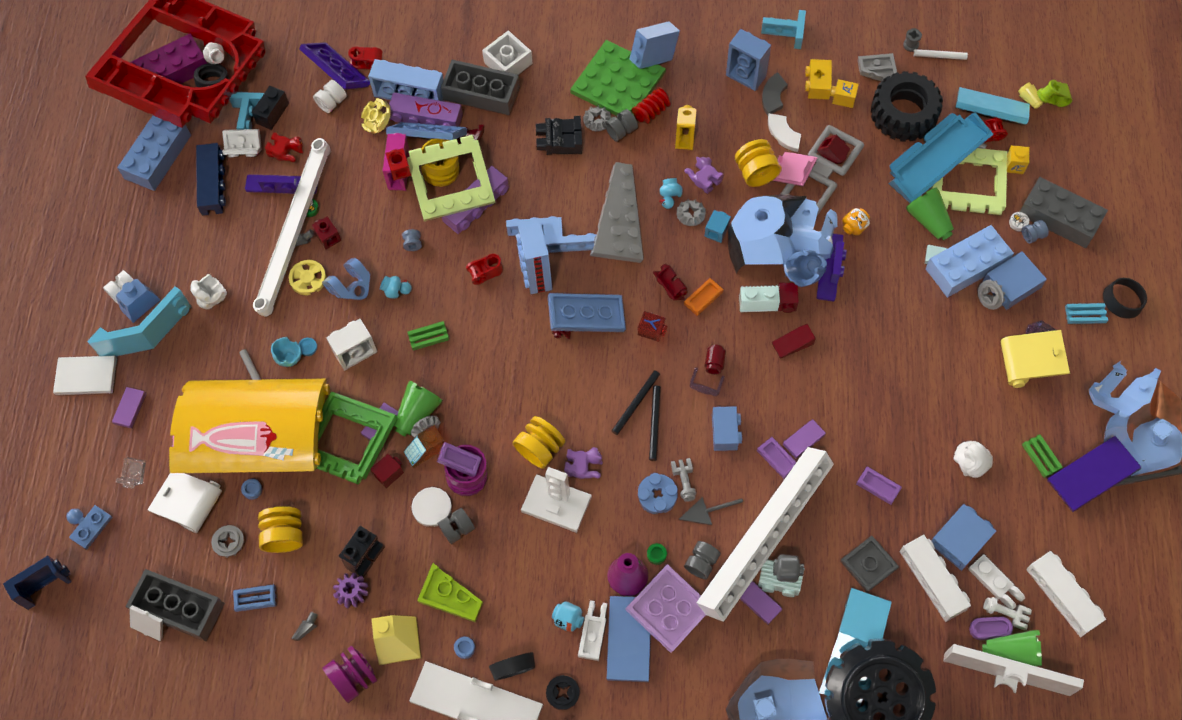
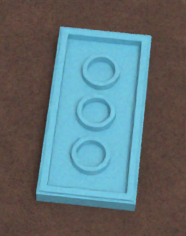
(993, 105)

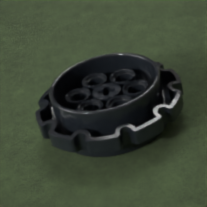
(901, 666)

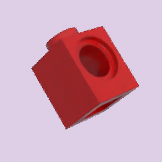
(401, 169)

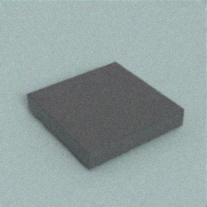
(869, 564)

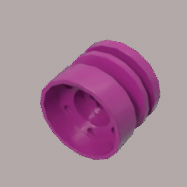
(467, 484)
(349, 674)

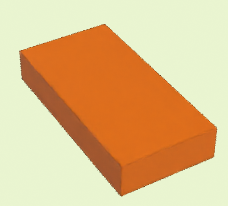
(703, 297)

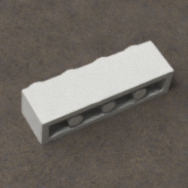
(935, 578)
(1066, 594)

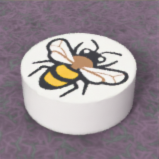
(1018, 220)

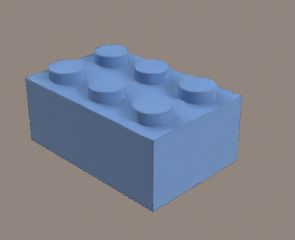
(748, 59)

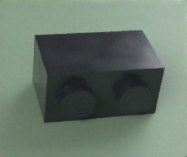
(270, 107)

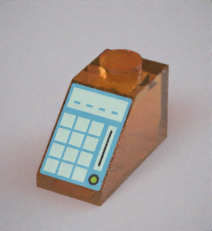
(424, 446)

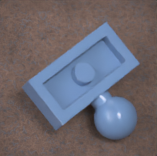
(88, 527)

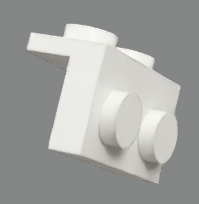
(241, 142)

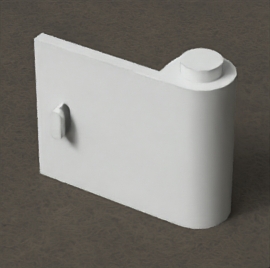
(185, 500)

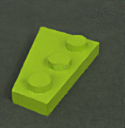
(449, 596)

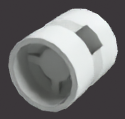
(327, 98)
(115, 287)

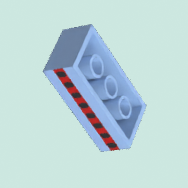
(534, 258)

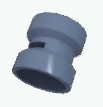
(1035, 231)

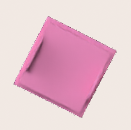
(795, 168)

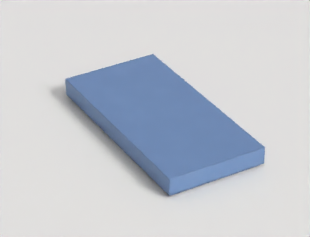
(427, 130)
(586, 312)
(626, 644)

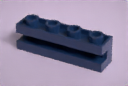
(210, 178)

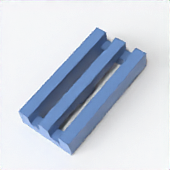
(271, 596)

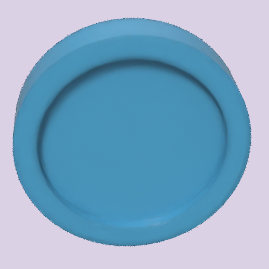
(308, 346)

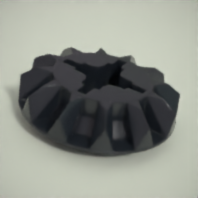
(562, 682)

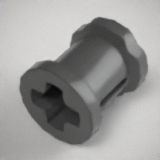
(912, 38)

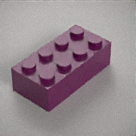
(175, 60)

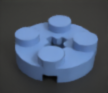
(659, 504)

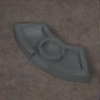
(772, 92)

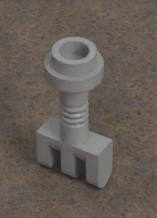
(687, 493)

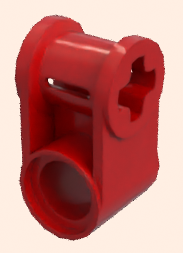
(365, 56)
(996, 128)
(484, 268)

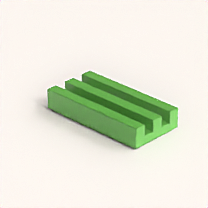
(426, 333)
(1039, 440)

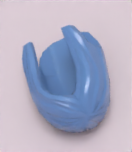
(805, 268)

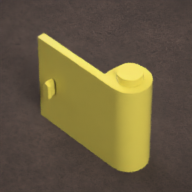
(1033, 357)

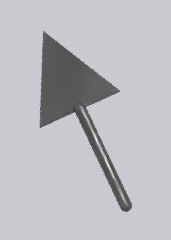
(699, 513)

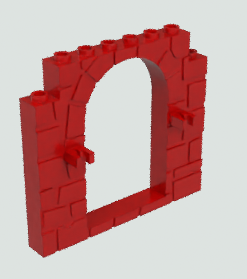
(161, 95)

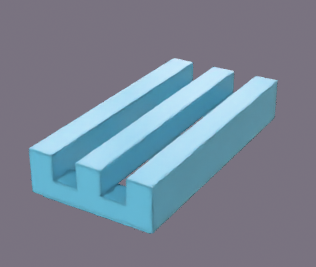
(1087, 309)

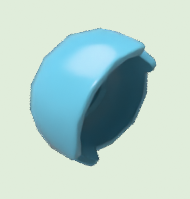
(286, 352)

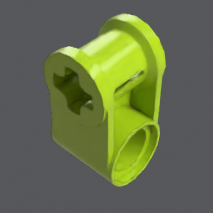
(1055, 93)

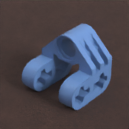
(355, 269)

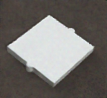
(146, 623)

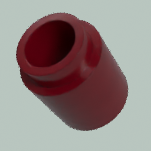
(715, 359)

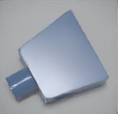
(136, 299)

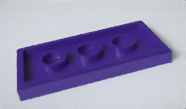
(334, 65)
(1094, 473)

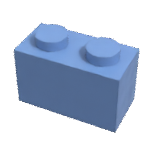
(725, 428)

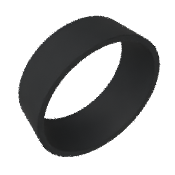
(1117, 308)
(512, 666)

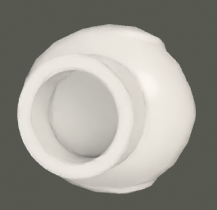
(213, 53)

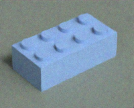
(403, 79)
(968, 260)

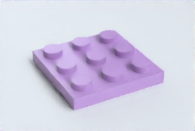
(667, 608)

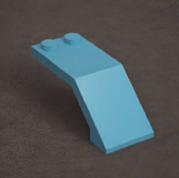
(145, 335)
(862, 620)

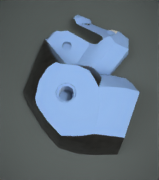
(775, 228)

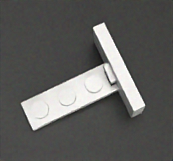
(555, 501)

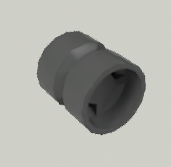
(621, 125)
(461, 520)
(701, 561)

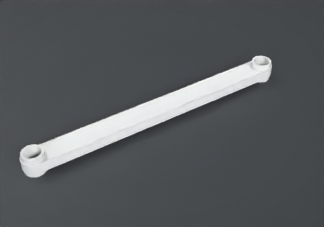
(291, 229)

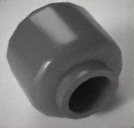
(788, 568)

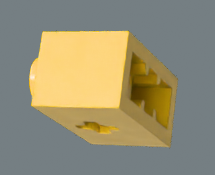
(819, 79)

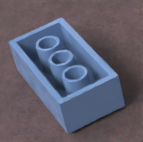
(153, 153)

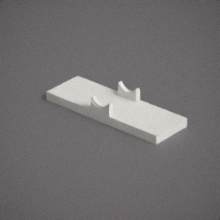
(1011, 672)
(469, 698)

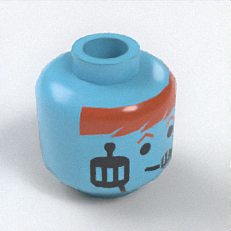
(567, 616)

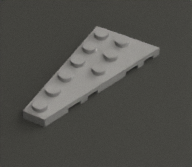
(618, 224)

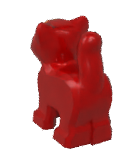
(283, 146)

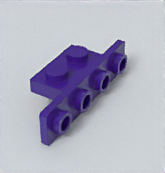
(272, 184)
(828, 283)

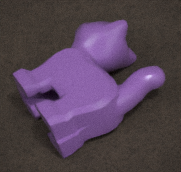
(706, 175)
(580, 463)

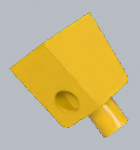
(685, 119)

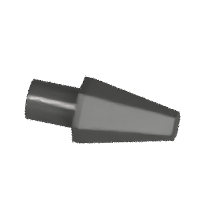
(304, 238)
(305, 627)

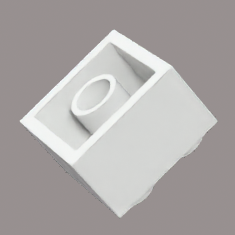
(507, 54)
(351, 344)

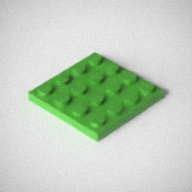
(615, 80)

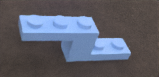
(553, 234)

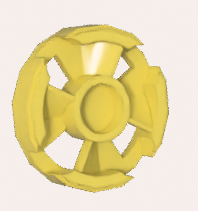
(373, 118)
(306, 277)

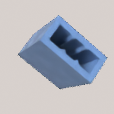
(654, 44)
(1018, 279)
(963, 536)

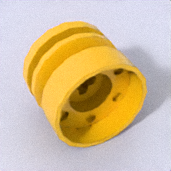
(758, 163)
(443, 171)
(538, 442)
(280, 529)

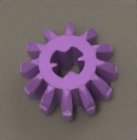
(357, 591)

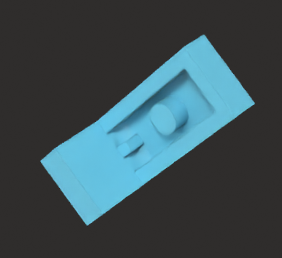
(786, 28)
(246, 102)

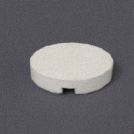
(431, 506)

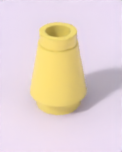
(1029, 94)

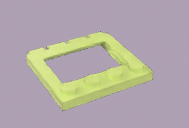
(457, 201)
(975, 202)

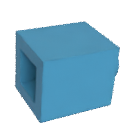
(717, 226)

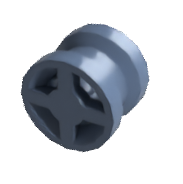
(412, 240)

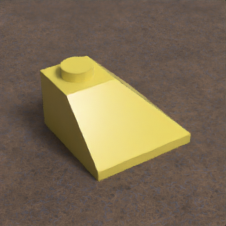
(396, 639)

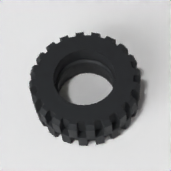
(912, 88)

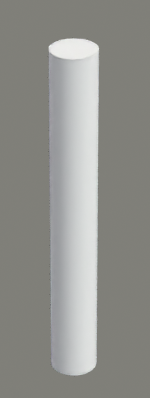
(940, 54)

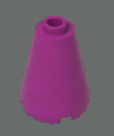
(627, 575)

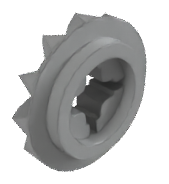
(598, 124)
(685, 216)
(988, 300)
(424, 424)
(222, 535)

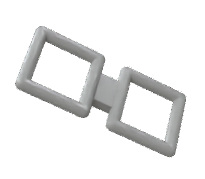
(824, 168)

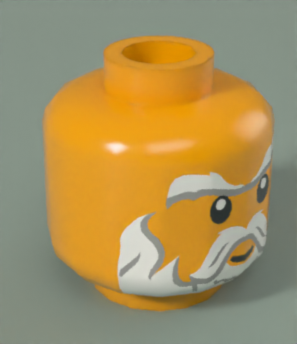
(856, 221)

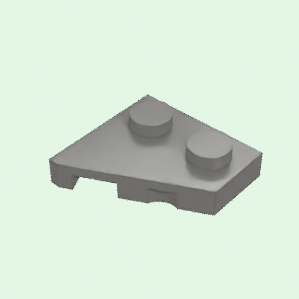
(877, 66)

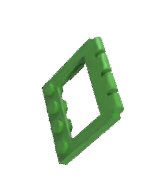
(362, 414)

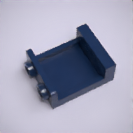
(35, 578)

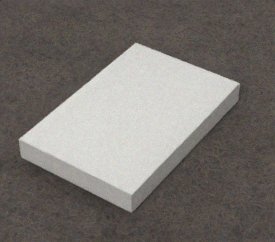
(85, 375)

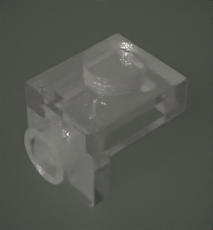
(132, 472)

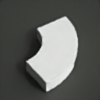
(783, 133)

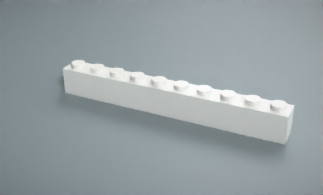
(765, 534)

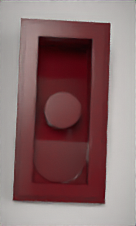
(794, 341)

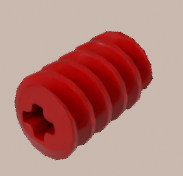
(651, 105)

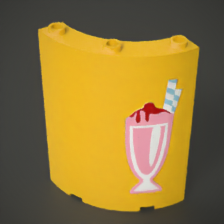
(247, 426)

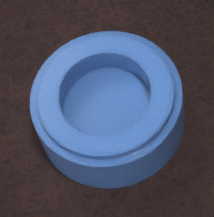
(251, 489)
(464, 647)

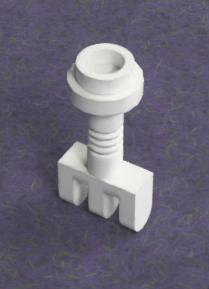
(991, 605)

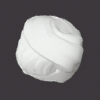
(208, 291)
(973, 459)

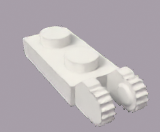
(995, 581)
(592, 633)

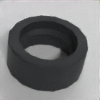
(209, 70)

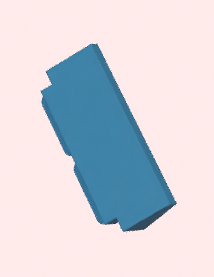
(944, 149)

